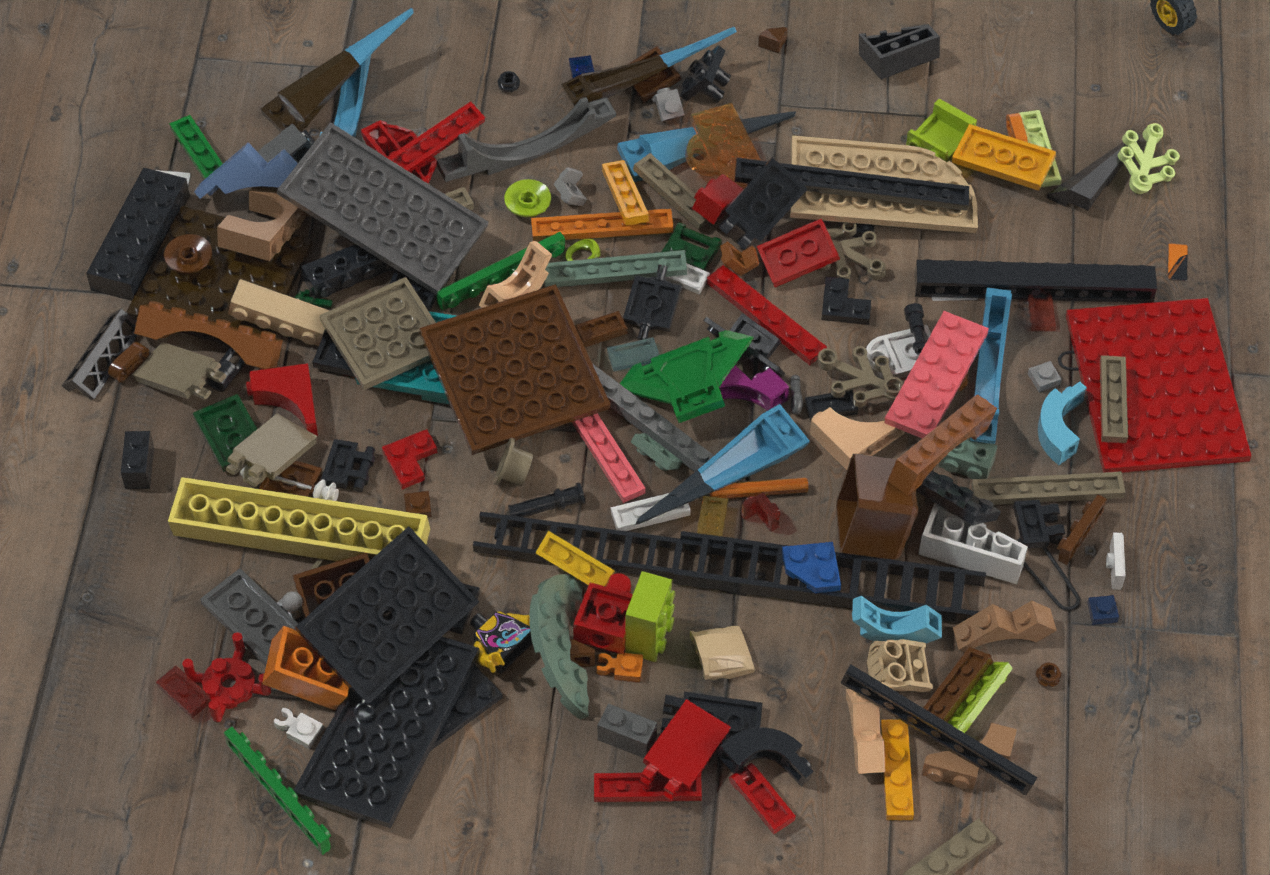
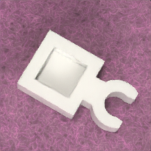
(301, 730)

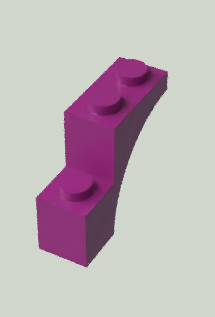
(764, 389)

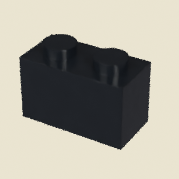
(137, 460)

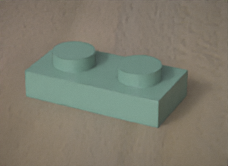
(650, 448)

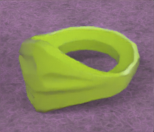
(587, 244)

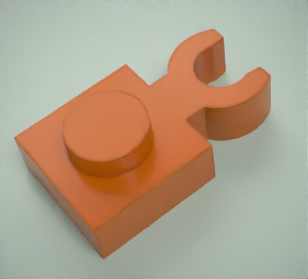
(625, 668)

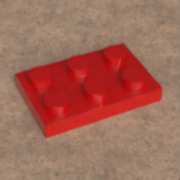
(798, 252)

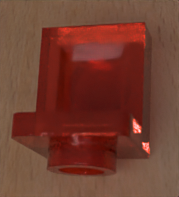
(767, 511)

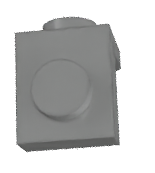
(668, 104)
(568, 189)

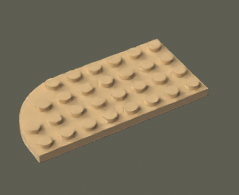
(884, 160)

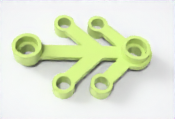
(1140, 181)

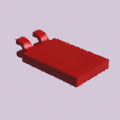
(684, 749)

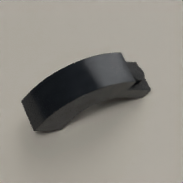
(765, 744)

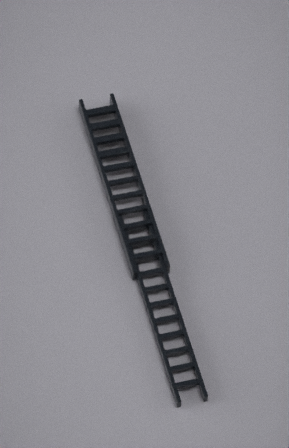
(746, 550)

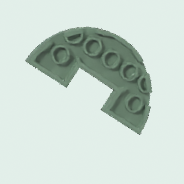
(550, 616)

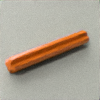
(768, 487)

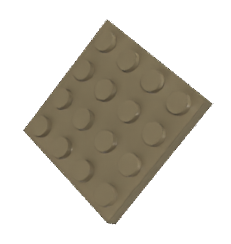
(380, 332)

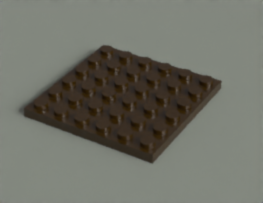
(213, 287)

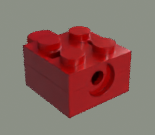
(603, 614)

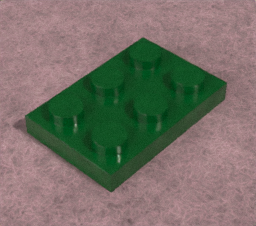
(224, 427)

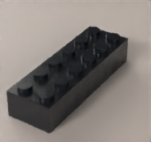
(137, 233)

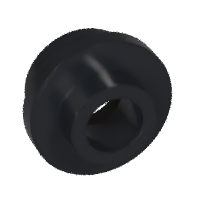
(508, 81)

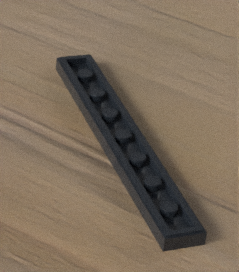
(938, 730)

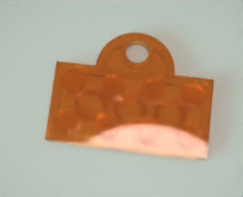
(720, 141)

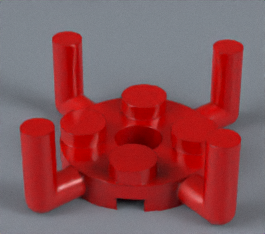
(224, 669)

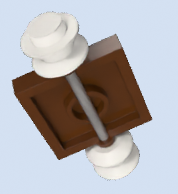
(299, 480)

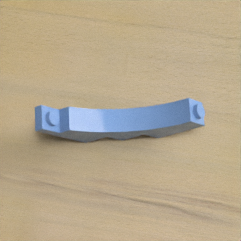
(247, 170)

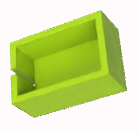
(649, 616)

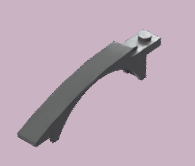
(493, 158)

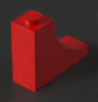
(285, 388)

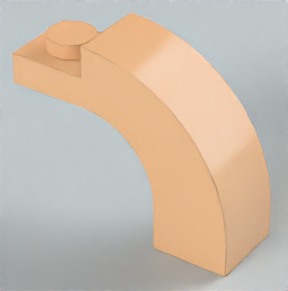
(525, 279)

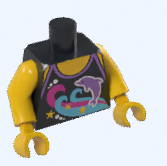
(501, 639)

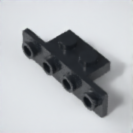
(761, 346)

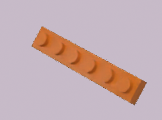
(600, 225)

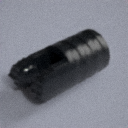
(229, 369)

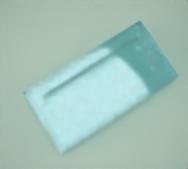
(632, 353)

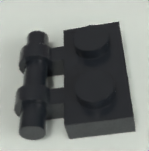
(341, 462)

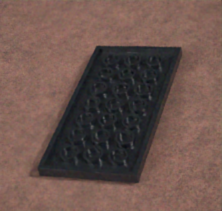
(379, 748)

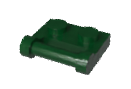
(694, 254)

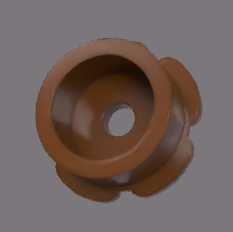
(1048, 669)

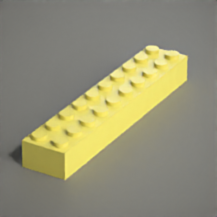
(286, 521)

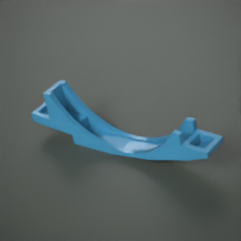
(352, 99)
(991, 355)

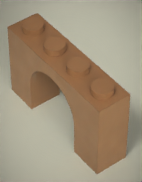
(261, 238)

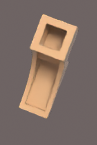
(866, 734)

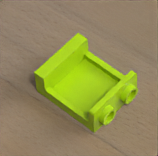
(941, 130)

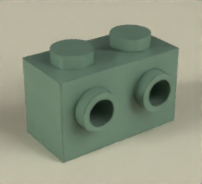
(970, 459)

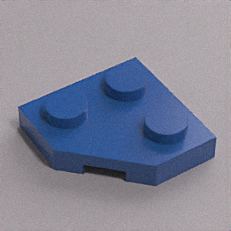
(813, 565)

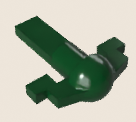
(304, 296)

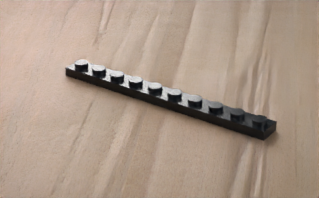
(866, 185)

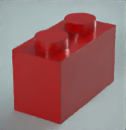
(715, 198)

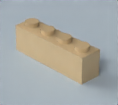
(277, 312)

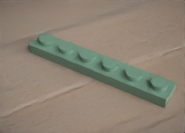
(614, 268)

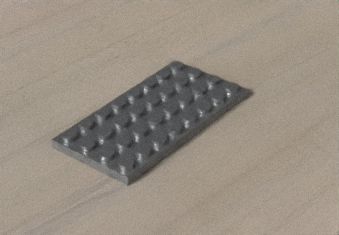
(383, 208)

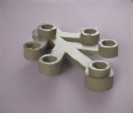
(845, 248)
(863, 377)

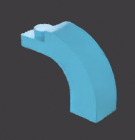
(1053, 434)
(881, 625)

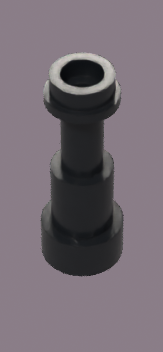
(914, 315)

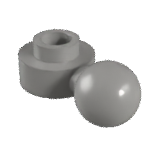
(292, 604)

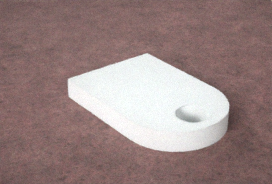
(897, 349)

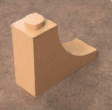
(848, 437)

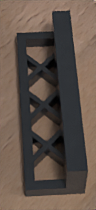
(94, 352)

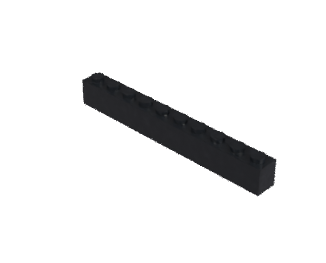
(1066, 281)

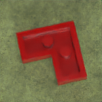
(405, 453)

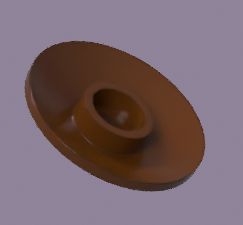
(188, 253)

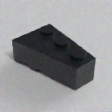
(899, 51)

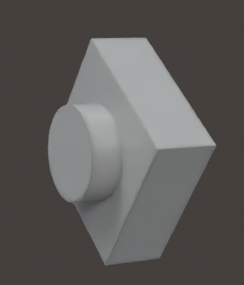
(1044, 376)

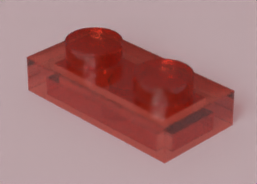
(183, 691)

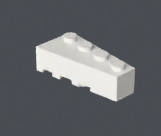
(971, 546)

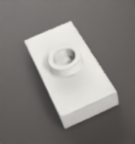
(1116, 561)

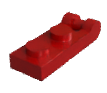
(763, 798)

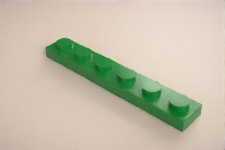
(496, 273)
(285, 797)

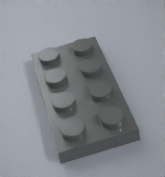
(247, 610)

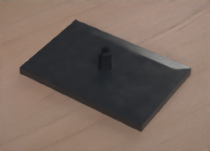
(406, 588)

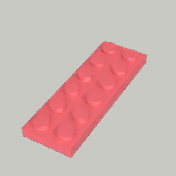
(936, 375)

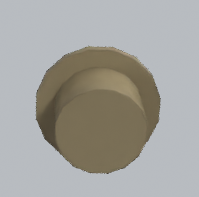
(513, 464)

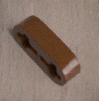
(128, 362)

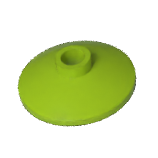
(527, 191)

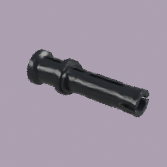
(557, 499)

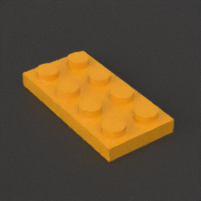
(1004, 157)

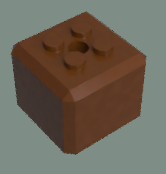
(871, 512)

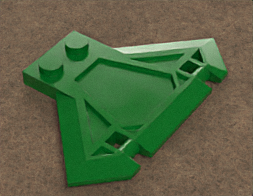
(689, 374)

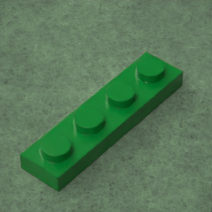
(195, 145)

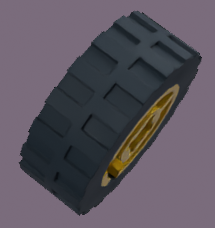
(1174, 15)

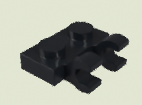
(1031, 523)

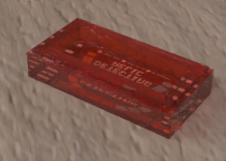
(1041, 311)

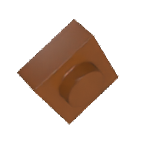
(739, 261)

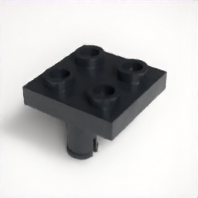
(702, 76)

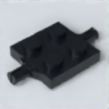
(652, 303)

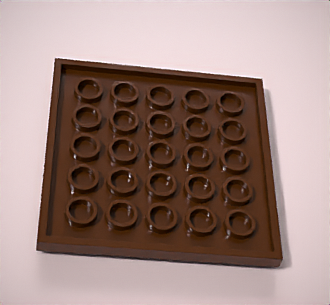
(514, 369)

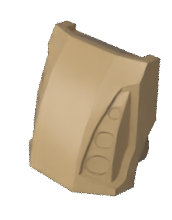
(722, 653)
(899, 665)

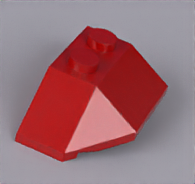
(390, 138)

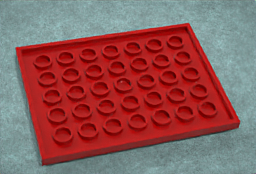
(1175, 384)

